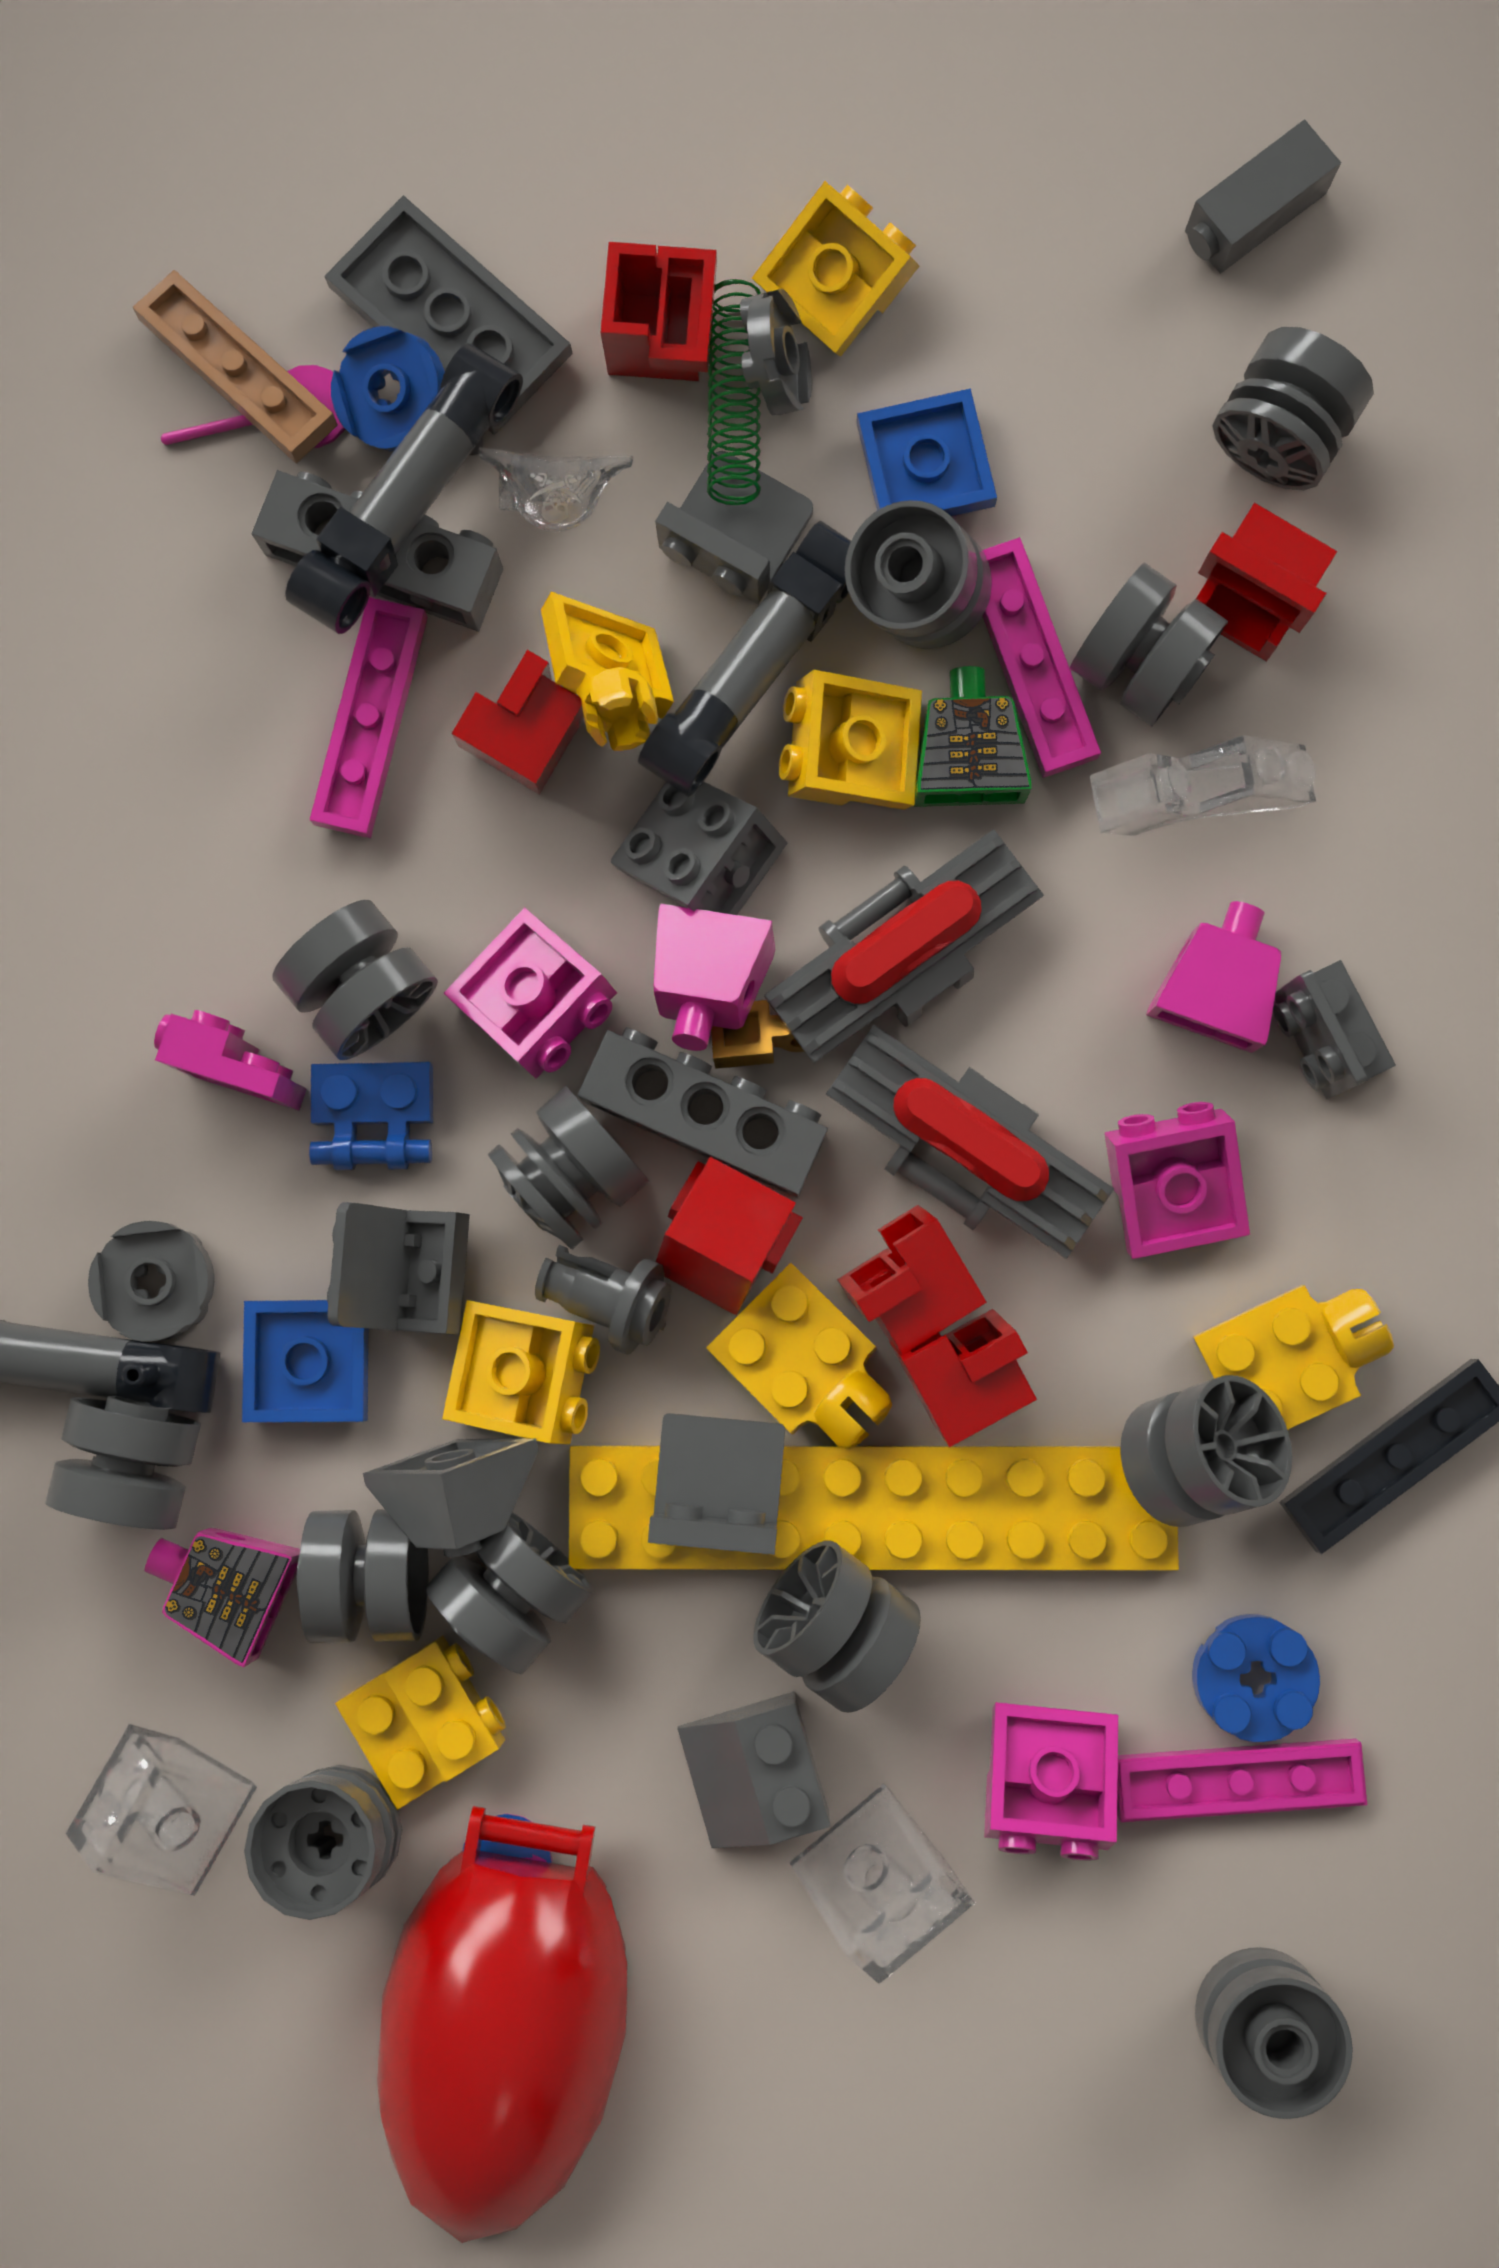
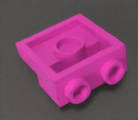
(532, 994)
(216, 1053)
(1177, 1180)
(1052, 1780)

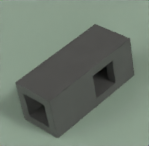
(1261, 196)

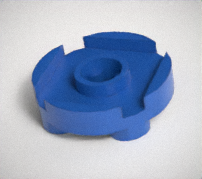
(362, 373)
(1285, 1701)

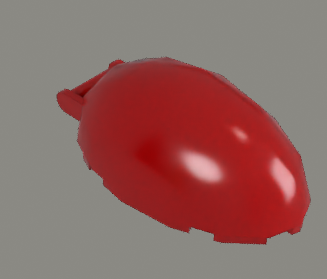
(501, 2028)

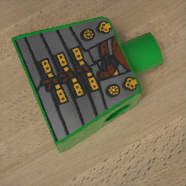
(971, 747)

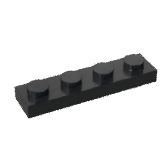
(1395, 1456)

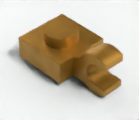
(753, 1041)

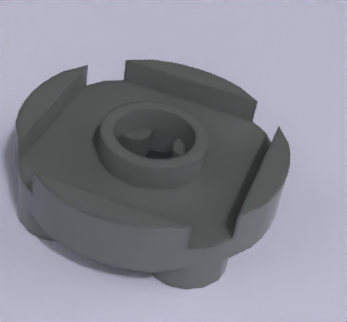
(774, 356)
(127, 1257)

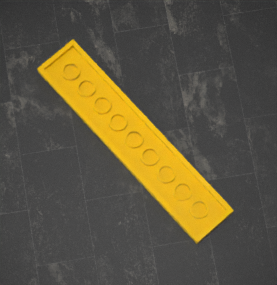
(892, 1510)

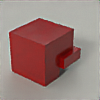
(658, 310)
(1264, 580)
(525, 728)
(725, 1234)
(915, 1283)
(969, 1376)

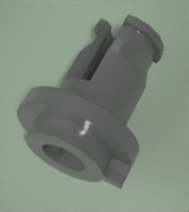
(623, 1301)

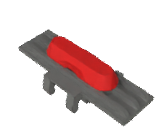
(908, 955)
(977, 1129)

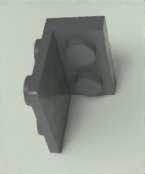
(701, 848)
(1331, 1030)
(718, 1483)

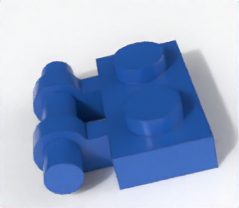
(367, 1095)

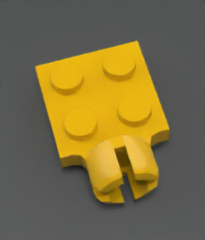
(611, 667)
(1299, 1349)
(803, 1359)

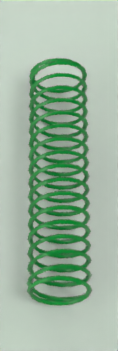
(732, 402)

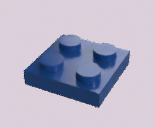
(928, 454)
(302, 1364)

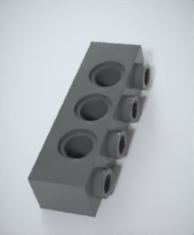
(455, 594)
(612, 1089)

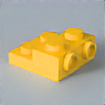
(838, 266)
(851, 741)
(521, 1373)
(423, 1721)

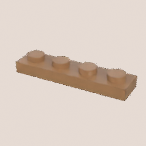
(235, 366)

